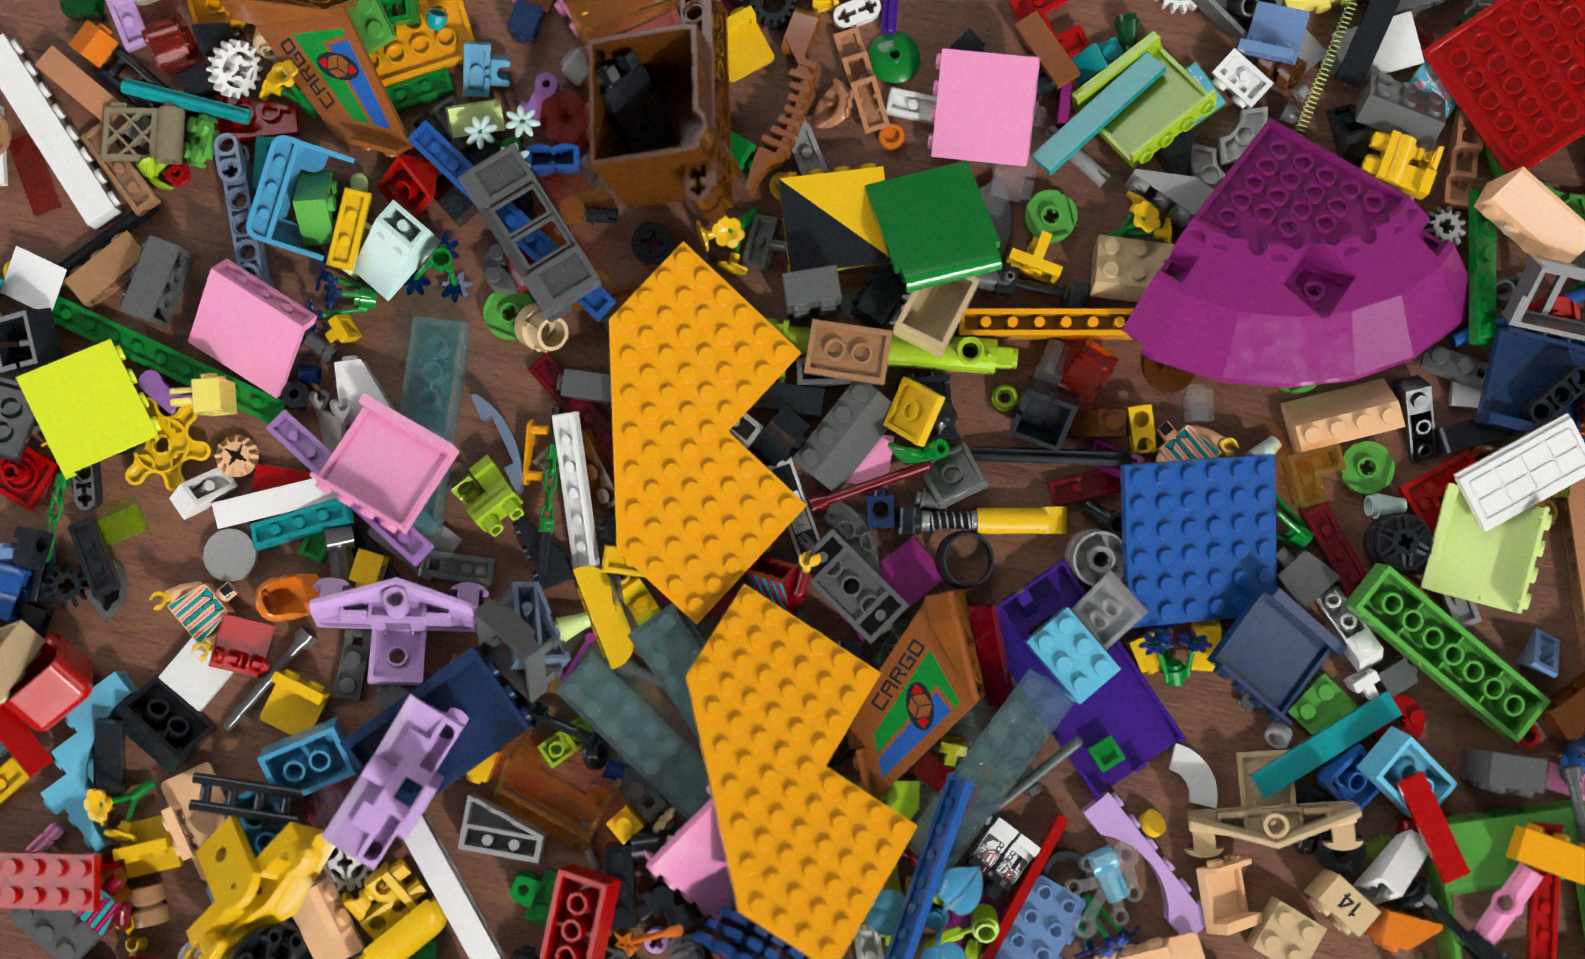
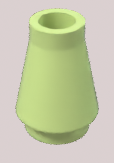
(572, 625)

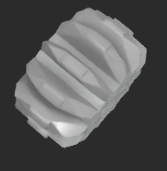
(1449, 223)
(685, 948)

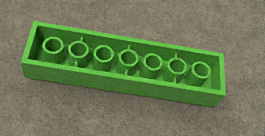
(1446, 652)

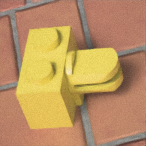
(210, 396)

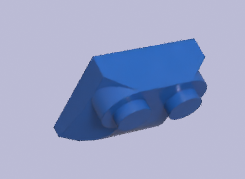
(1345, 780)

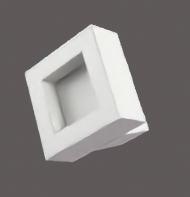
(1363, 683)

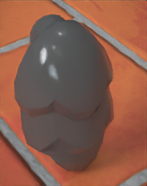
(109, 604)

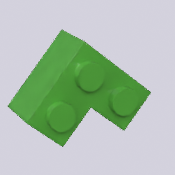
(316, 206)

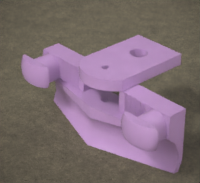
(399, 620)
(410, 749)

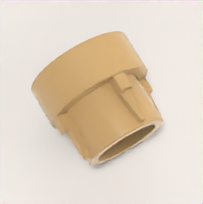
(537, 333)

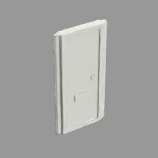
(1523, 472)

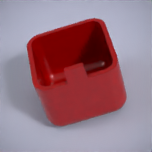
(52, 684)

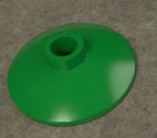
(889, 69)

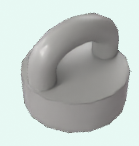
(1278, 735)

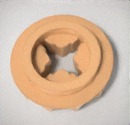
(237, 468)

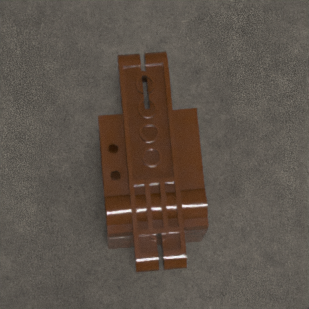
(692, 81)

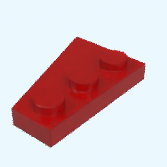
(266, 120)

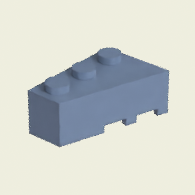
(534, 610)

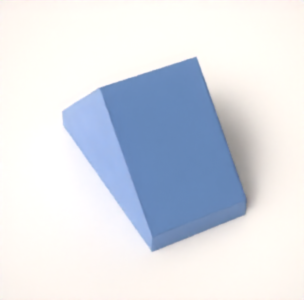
(1541, 654)

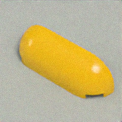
(606, 623)
(409, 933)

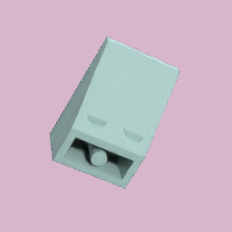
(394, 250)

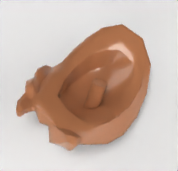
(833, 106)

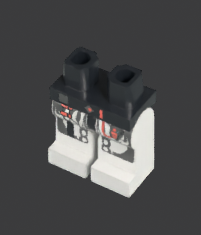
(1001, 866)

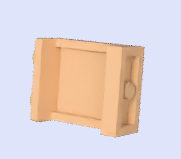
(1225, 896)

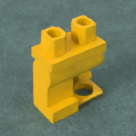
(1394, 164)
(392, 896)

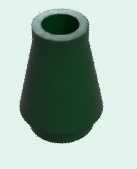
(1127, 30)

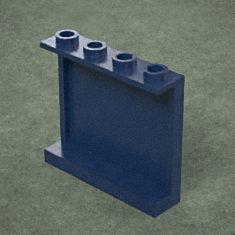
(1517, 368)
(1273, 651)

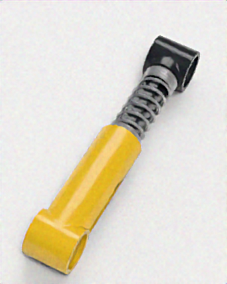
(983, 520)

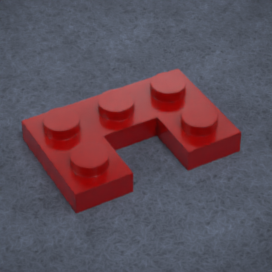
(1072, 40)
(1423, 490)

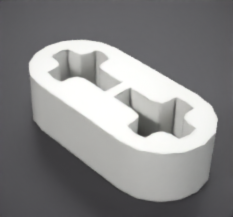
(859, 18)

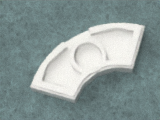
(1249, 125)
(1205, 165)
(1196, 774)

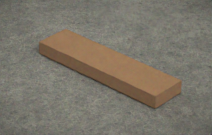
(122, 173)

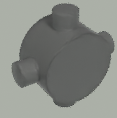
(1245, 703)

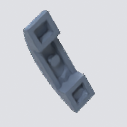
(489, 412)

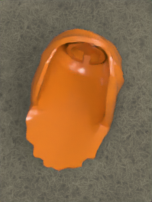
(286, 596)

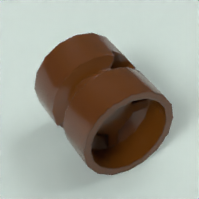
(1284, 75)

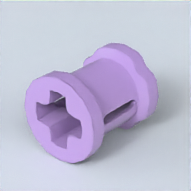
(657, 947)

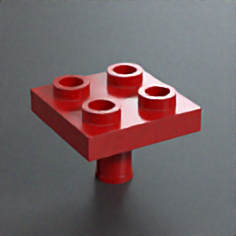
(27, 480)

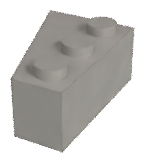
(499, 832)

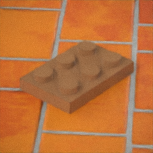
(848, 352)

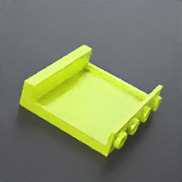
(88, 406)

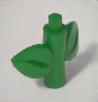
(917, 454)

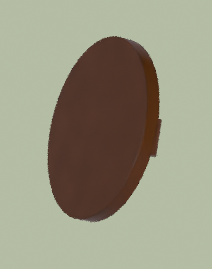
(1165, 377)

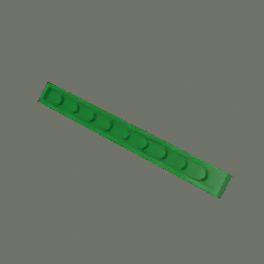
(160, 357)

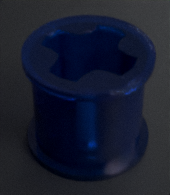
(309, 373)
(614, 770)

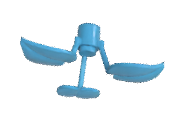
(957, 887)

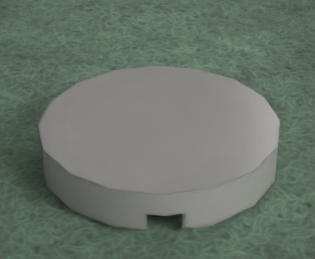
(230, 555)

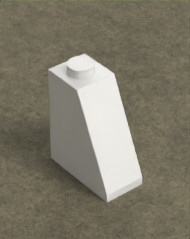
(354, 380)
(1393, 868)

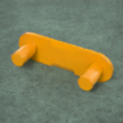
(531, 430)

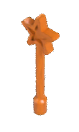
(632, 943)

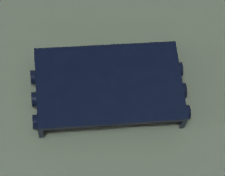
(464, 684)

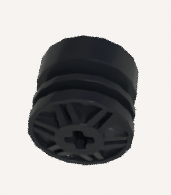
(1382, 539)

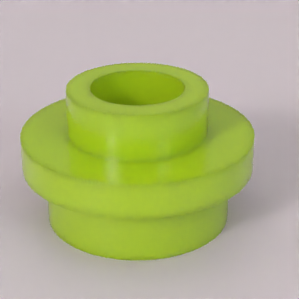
(1004, 389)

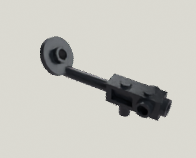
(593, 746)
(1420, 893)

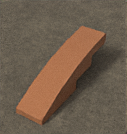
(861, 80)
(79, 85)
(1460, 163)

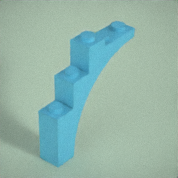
(77, 758)

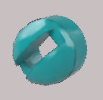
(436, 19)

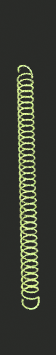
(1323, 68)

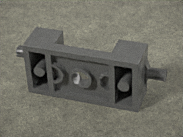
(875, 604)

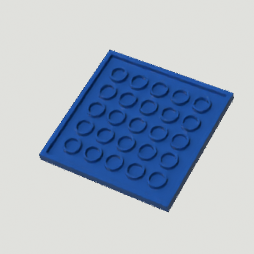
(1198, 535)

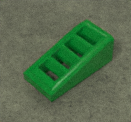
(407, 11)

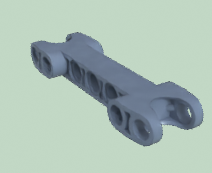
(237, 181)

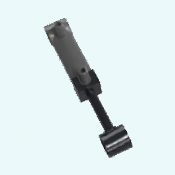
(1004, 282)

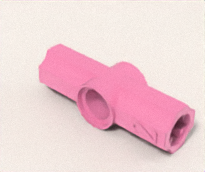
(1519, 887)

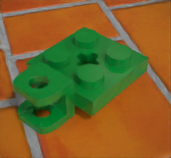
(536, 896)

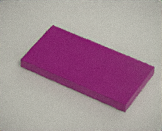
(909, 573)

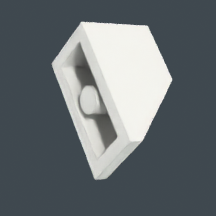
(201, 491)

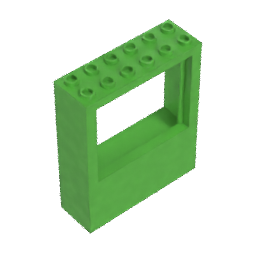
(1484, 844)

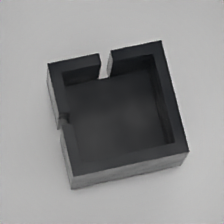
(36, 337)
(1043, 414)

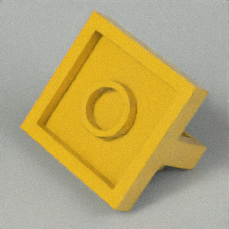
(1032, 262)
(152, 852)

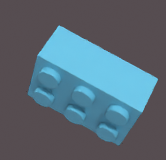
(1072, 655)
(1397, 757)

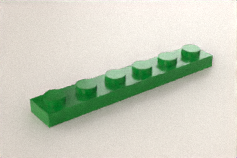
(1481, 275)

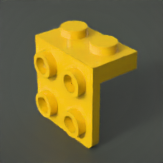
(746, 44)
(294, 702)

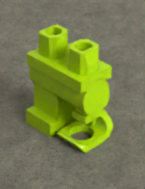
(495, 502)

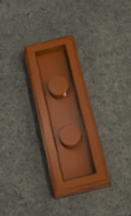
(1043, 43)

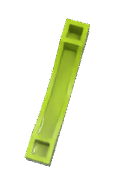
(904, 799)

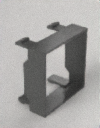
(500, 624)

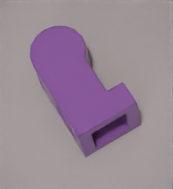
(545, 86)
(157, 387)

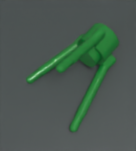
(1297, 532)

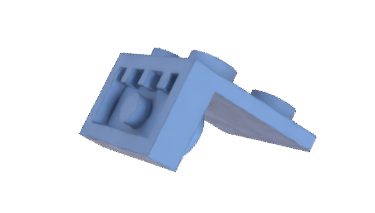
(1275, 33)

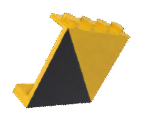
(831, 219)

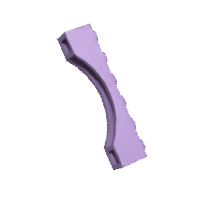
(1178, 906)

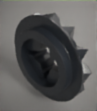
(646, 232)

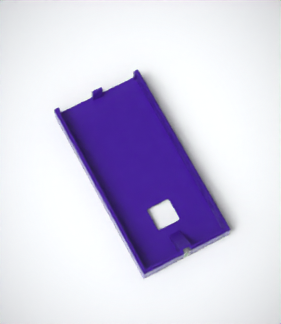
(1119, 708)

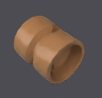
(149, 905)

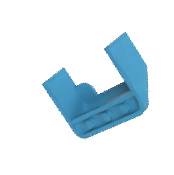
(276, 189)

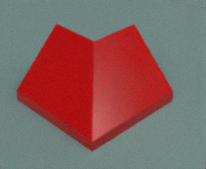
(409, 183)

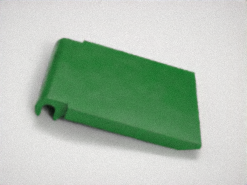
(935, 226)

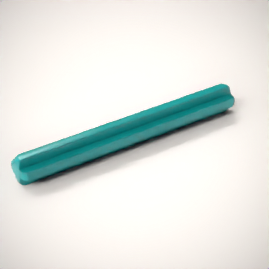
(186, 101)

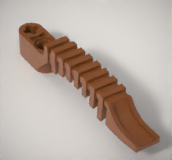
(798, 44)

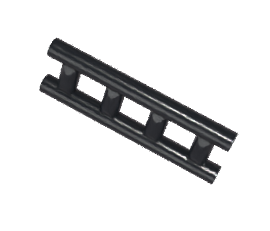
(144, 75)
(234, 786)

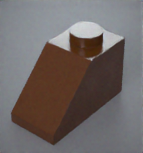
(1098, 424)

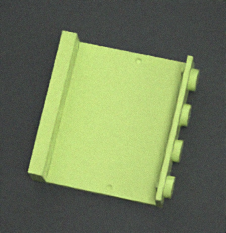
(1487, 565)

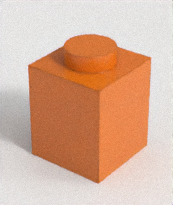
(94, 42)

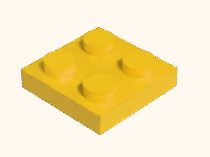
(913, 411)

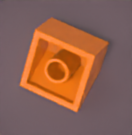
(1401, 929)

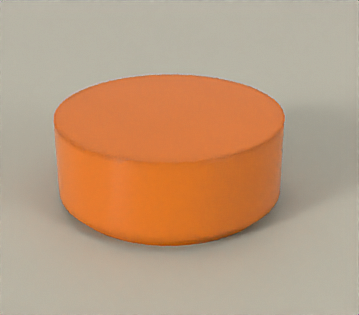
(891, 137)

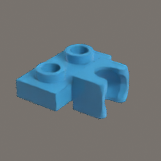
(481, 69)

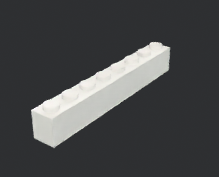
(55, 138)

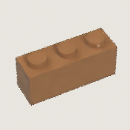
(105, 270)

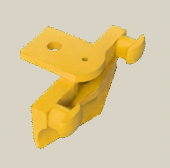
(253, 889)

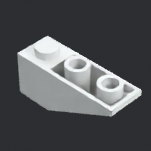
(1362, 646)

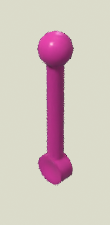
(589, 638)

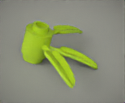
(983, 926)

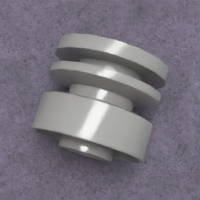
(1085, 545)

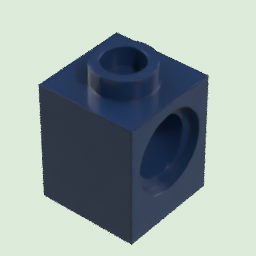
(525, 22)
(874, 521)

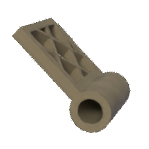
(165, 133)

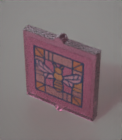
(325, 803)

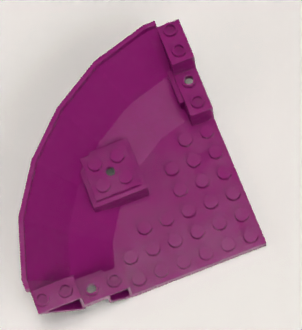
(1292, 225)

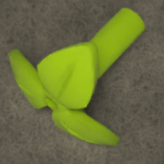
(151, 170)

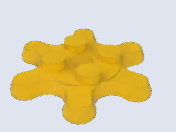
(180, 448)

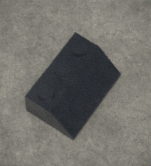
(450, 198)
(164, 724)

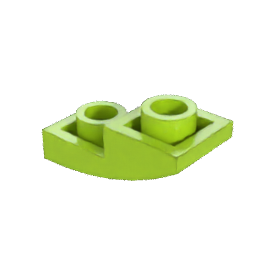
(562, 745)

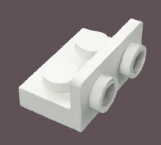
(1241, 79)

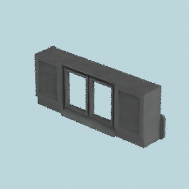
(556, 278)

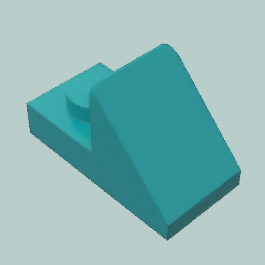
(1096, 58)

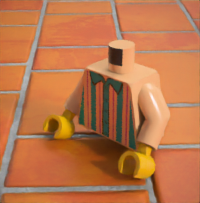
(1191, 443)
(199, 610)

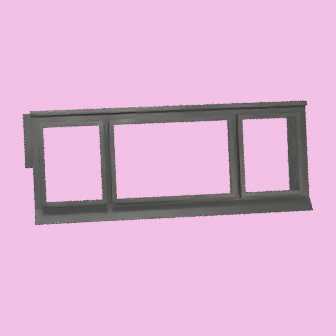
(1516, 309)

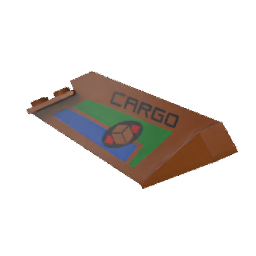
(331, 68)
(920, 692)

